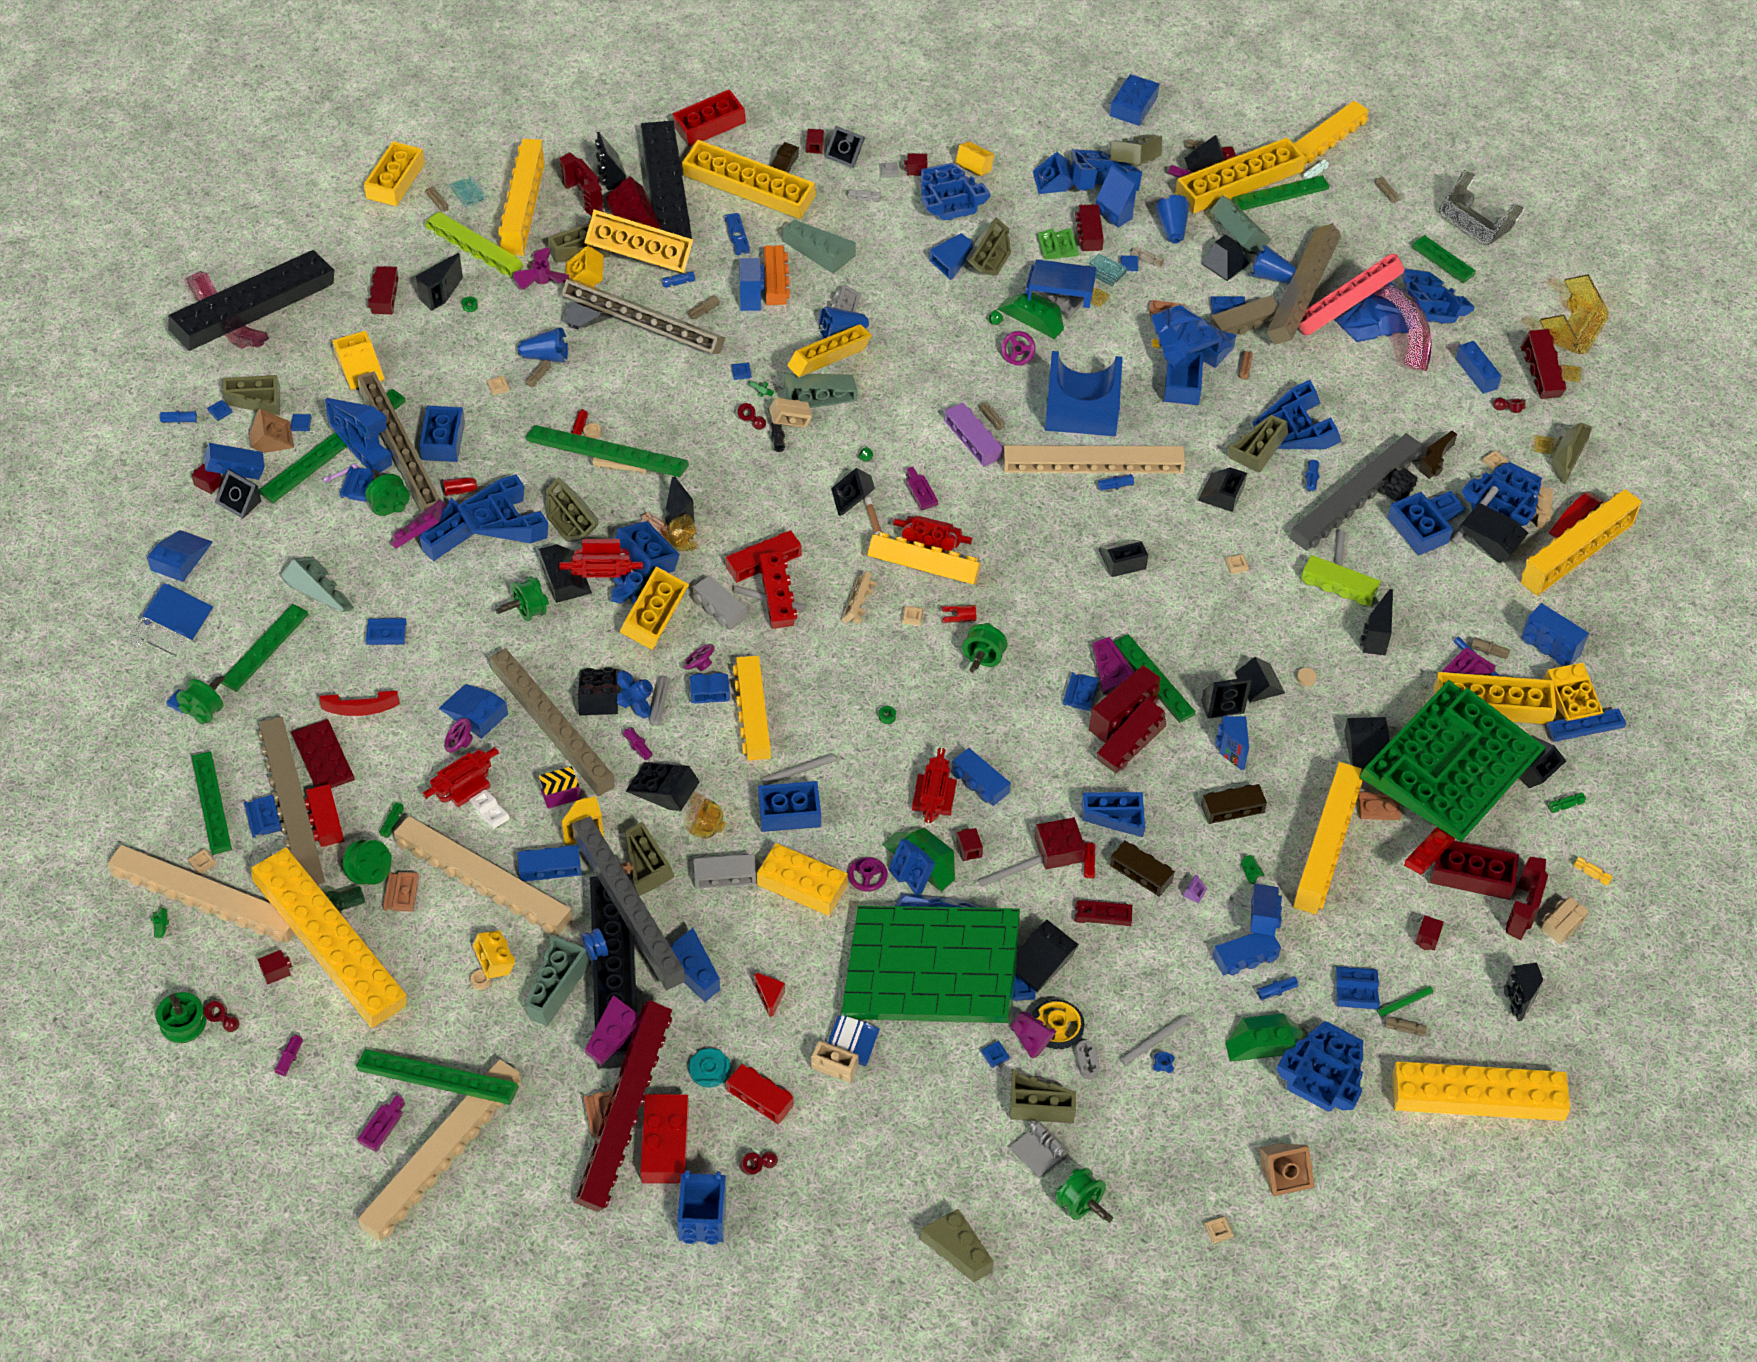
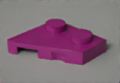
(1469, 663)
(1032, 1033)

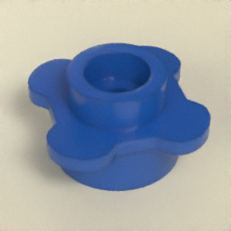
(1163, 1057)

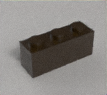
(1233, 803)
(1142, 868)

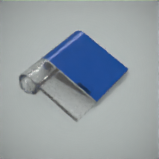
(170, 621)

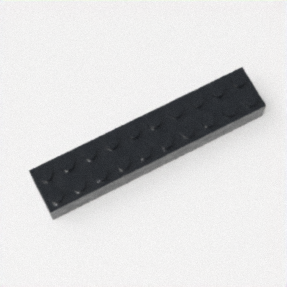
(665, 177)
(250, 300)
(616, 971)

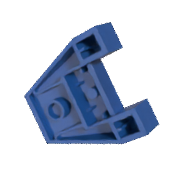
(1093, 166)
(359, 430)
(1301, 430)
(494, 515)

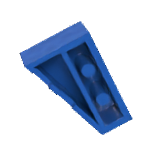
(445, 534)
(698, 969)

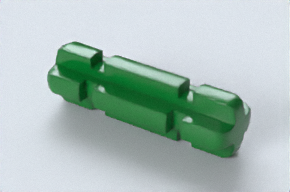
(1567, 802)
(391, 820)

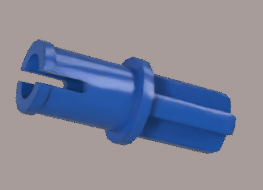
(171, 417)
(1312, 475)
(1116, 482)
(1277, 988)

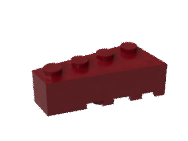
(1544, 363)
(1132, 736)

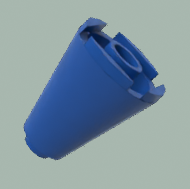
(1173, 216)
(1272, 266)
(837, 320)
(545, 346)

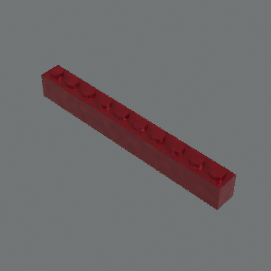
(623, 1107)

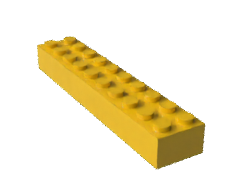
(329, 937)

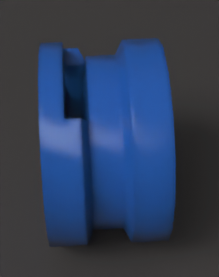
(594, 944)

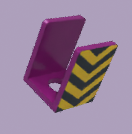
(560, 787)

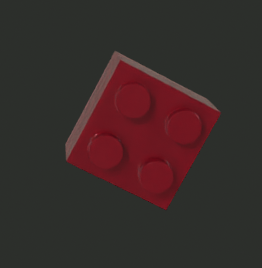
(1060, 843)

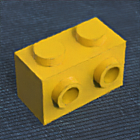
(975, 158)
(493, 954)

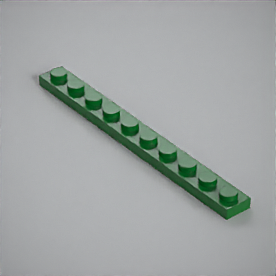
(607, 451)
(313, 460)

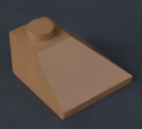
(270, 433)
(1287, 1167)

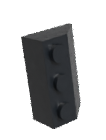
(562, 582)

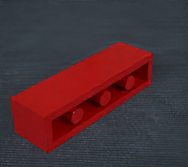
(746, 562)

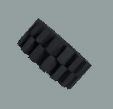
(1401, 485)

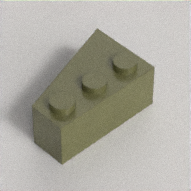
(1138, 150)
(569, 243)
(253, 393)
(1260, 444)
(649, 863)
(1040, 1101)
(959, 1245)

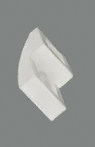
(488, 808)

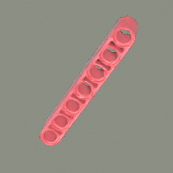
(1351, 293)

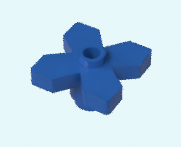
(628, 587)
(634, 694)

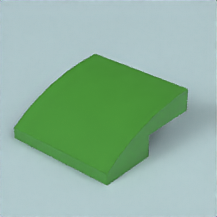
(1058, 244)

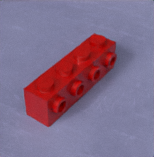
(776, 589)

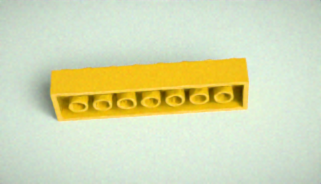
(1241, 174)
(749, 179)
(522, 196)
(1580, 542)
(1329, 839)
(1480, 1091)

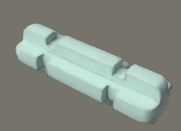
(1316, 169)

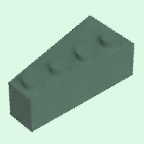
(1239, 225)
(819, 246)
(820, 388)

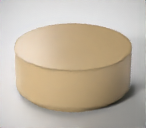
(592, 430)
(1306, 676)
(479, 980)

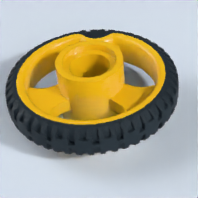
(1057, 1016)

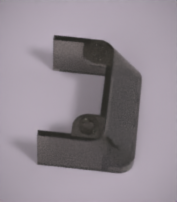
(1458, 212)

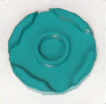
(707, 1073)

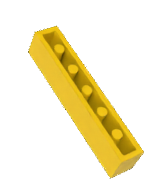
(1332, 131)
(829, 350)
(923, 558)
(753, 708)

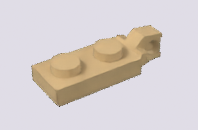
(1544, 506)

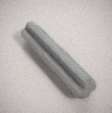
(659, 700)

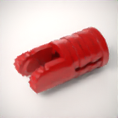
(459, 486)
(964, 613)

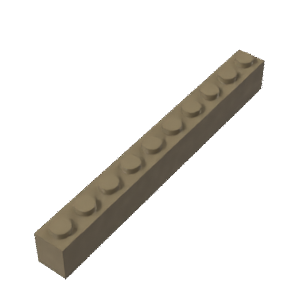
(1303, 284)
(643, 316)
(399, 443)
(552, 722)
(289, 796)

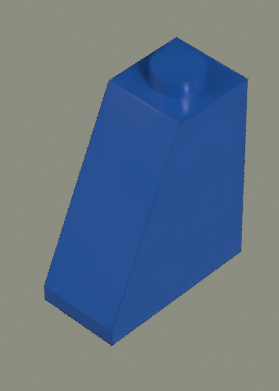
(951, 255)

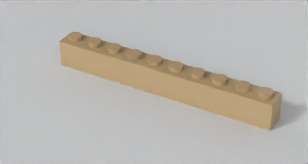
(1093, 459)
(483, 876)
(199, 892)
(432, 1159)

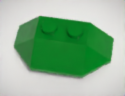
(1036, 313)
(944, 869)
(1263, 1037)

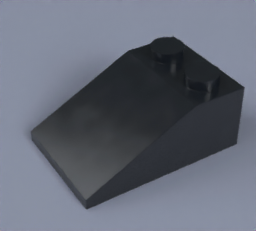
(1493, 532)
(1379, 627)
(1226, 697)
(1365, 739)
(1044, 955)

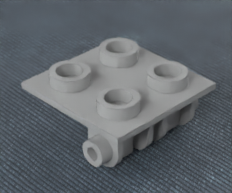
(1039, 1149)

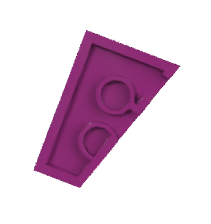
(419, 524)
(1110, 665)
(612, 1031)

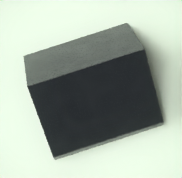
(238, 494)
(1264, 680)

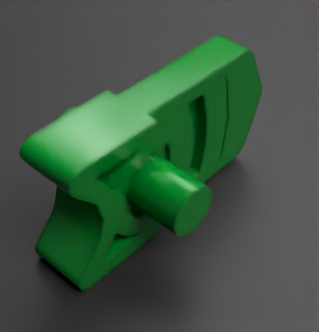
(762, 388)
(1251, 869)
(160, 922)

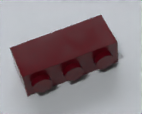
(1089, 227)
(383, 290)

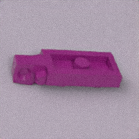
(920, 489)
(382, 1124)

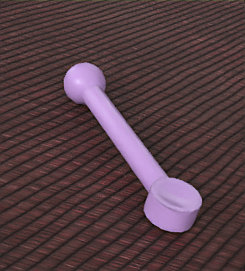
(328, 479)

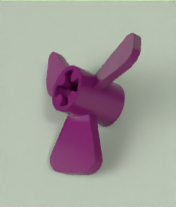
(540, 273)

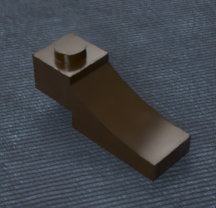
(786, 157)
(1433, 462)

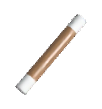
(872, 515)

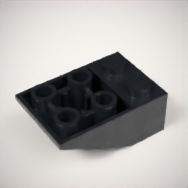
(609, 163)
(439, 282)
(598, 691)
(664, 784)

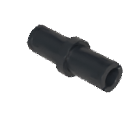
(777, 436)

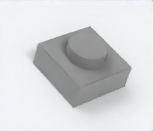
(889, 170)

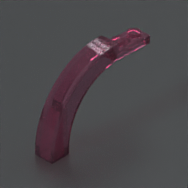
(202, 288)
(1417, 324)

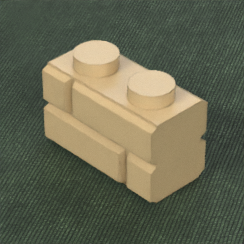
(790, 412)
(1564, 920)
(834, 1061)

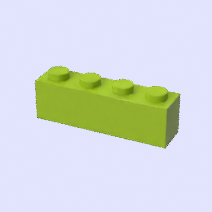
(1340, 580)

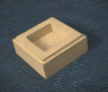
(498, 385)
(1494, 460)
(1237, 564)
(912, 615)
(202, 861)
(1218, 1230)

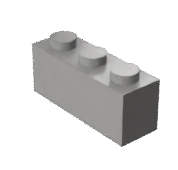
(719, 603)
(724, 871)

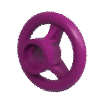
(1011, 336)
(700, 658)
(462, 736)
(867, 867)

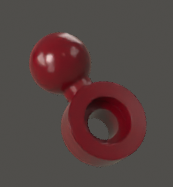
(1515, 405)
(757, 421)
(230, 1023)
(768, 1160)

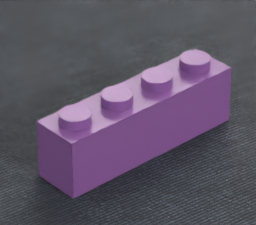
(973, 434)

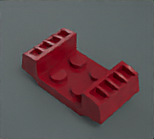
(578, 173)
(1532, 880)

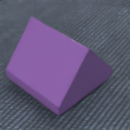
(1195, 890)

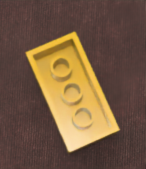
(394, 173)
(654, 608)
(802, 879)

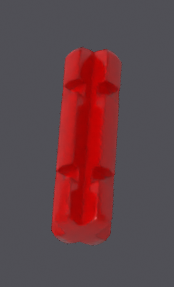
(580, 422)
(1089, 861)

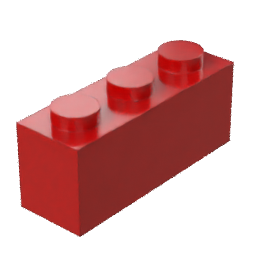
(324, 816)
(760, 1093)

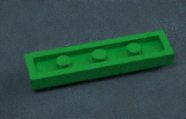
(1444, 259)

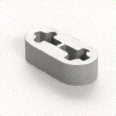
(1082, 1060)

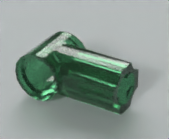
(346, 898)

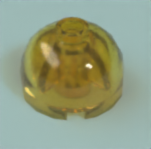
(680, 532)
(708, 820)

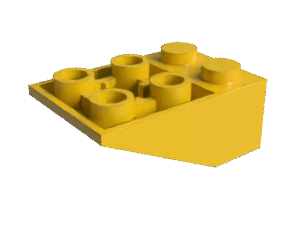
(356, 357)
(1574, 692)

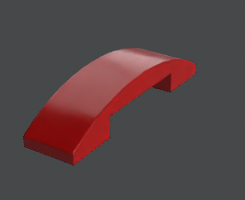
(1577, 510)
(360, 707)

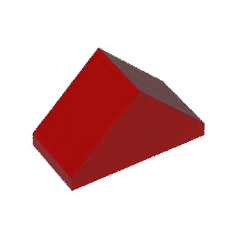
(770, 992)

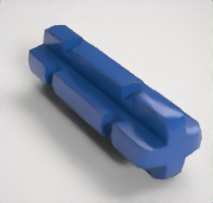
(678, 279)

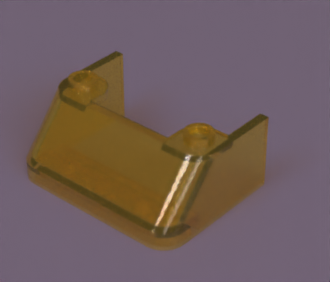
(1586, 320)

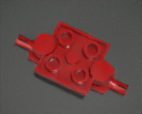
(932, 533)
(601, 559)
(462, 778)
(935, 789)

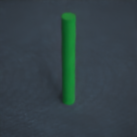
(1405, 1001)

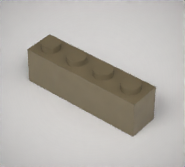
(1246, 317)

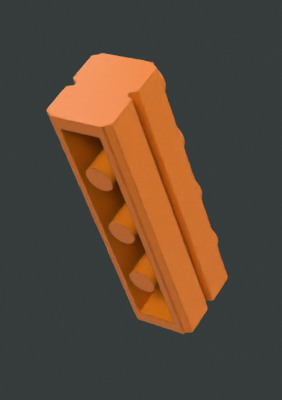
(775, 275)

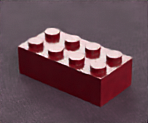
(632, 203)
(1122, 702)
(1476, 870)

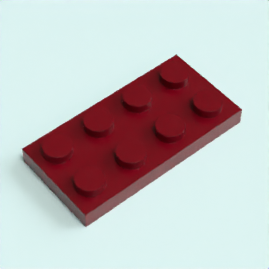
(322, 755)

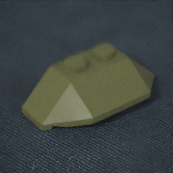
(991, 248)
(1569, 450)
(569, 512)

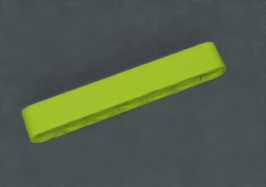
(474, 243)

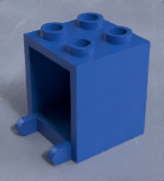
(702, 1208)

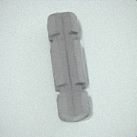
(864, 195)

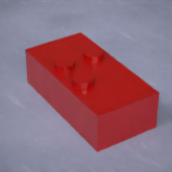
(709, 117)
(664, 1138)

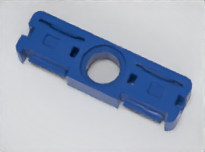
(735, 226)

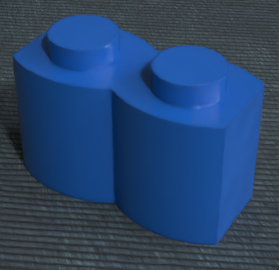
(709, 688)

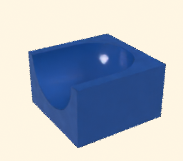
(1083, 400)

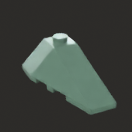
(310, 578)

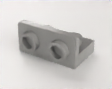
(846, 298)

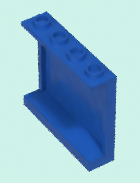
(1062, 279)

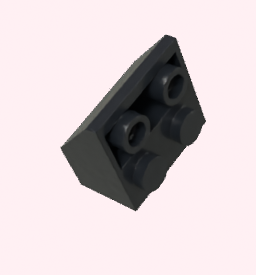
(1224, 488)
(1124, 557)
(1544, 765)
(1523, 988)

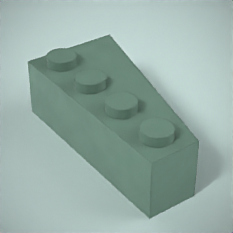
(556, 979)

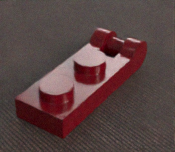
(1103, 913)

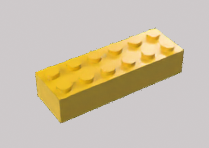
(638, 241)
(1516, 698)

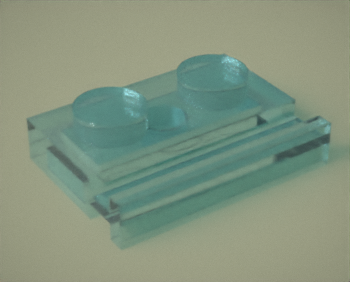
(467, 192)
(1107, 269)

